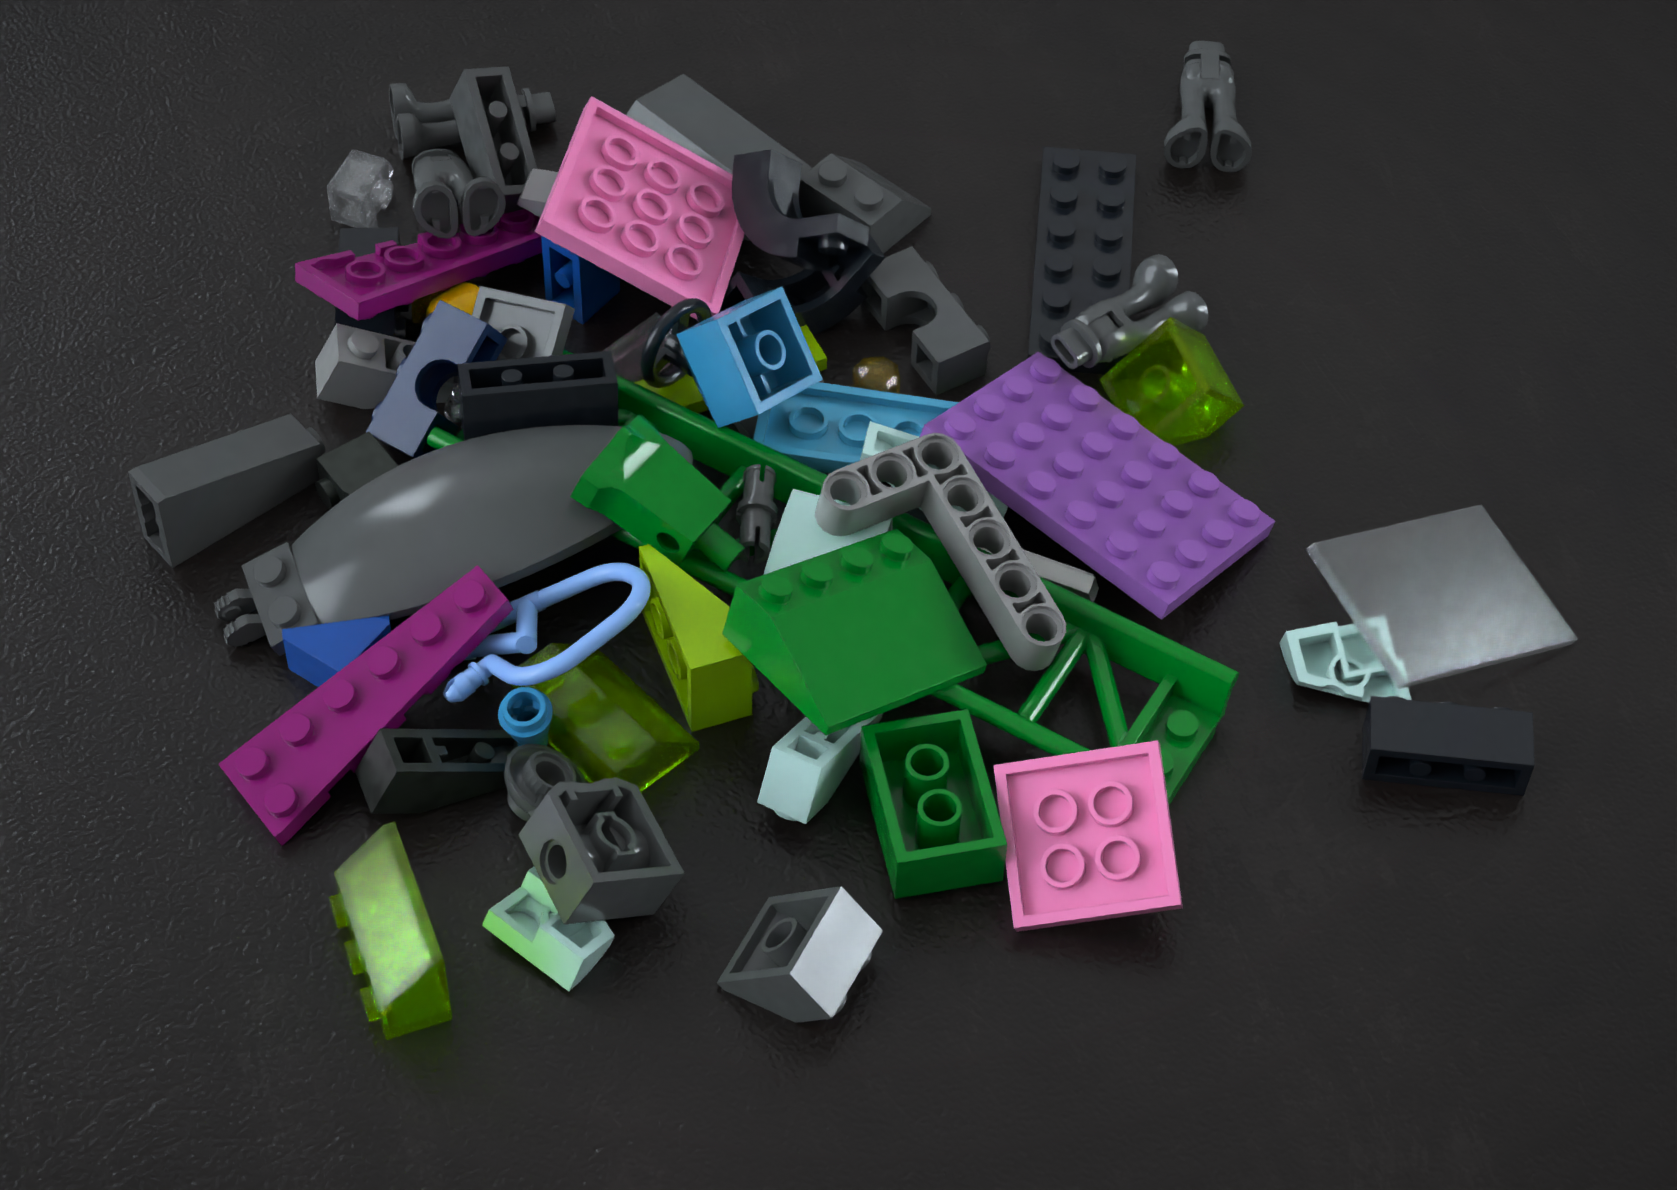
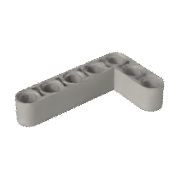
(958, 531)

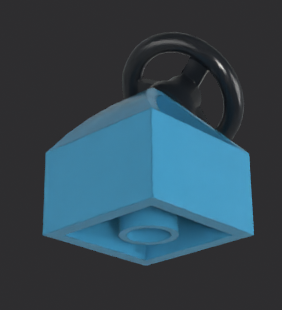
(737, 358)

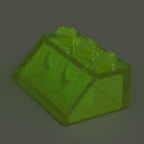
(610, 722)
(390, 937)

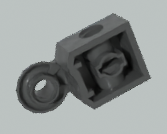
(589, 840)

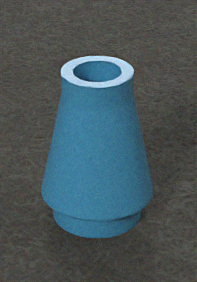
(526, 716)

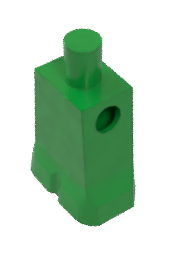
(657, 496)

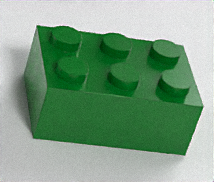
(932, 803)

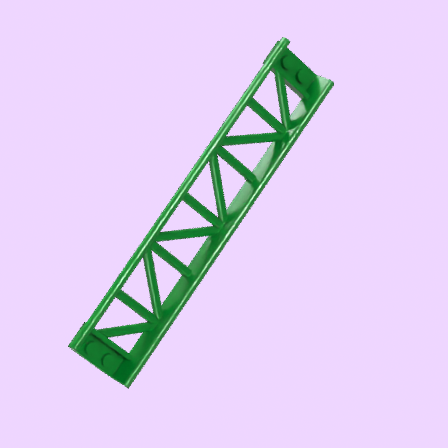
(1178, 714)

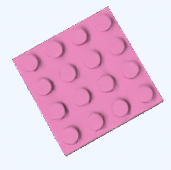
(644, 209)

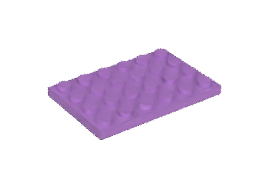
(1102, 484)

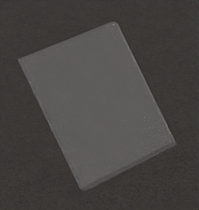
(1440, 595)

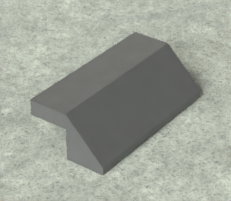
(703, 124)

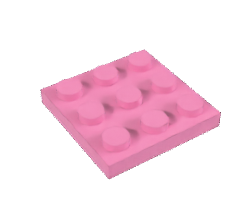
(1087, 836)

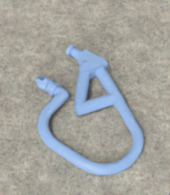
(525, 638)

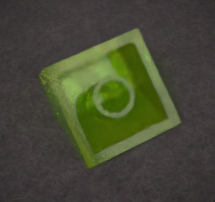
(1173, 385)

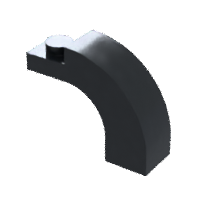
(770, 214)
(816, 296)

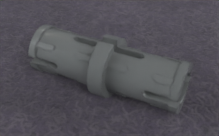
(757, 513)

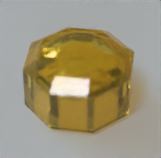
(876, 374)

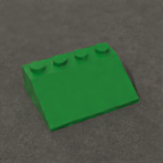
(854, 631)

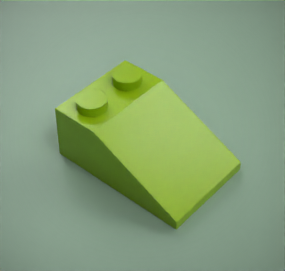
(687, 628)

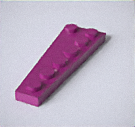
(408, 272)
(322, 737)

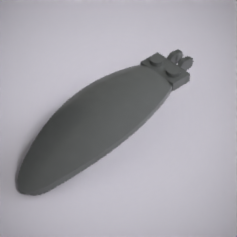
(424, 527)

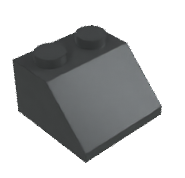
(862, 195)
(802, 954)

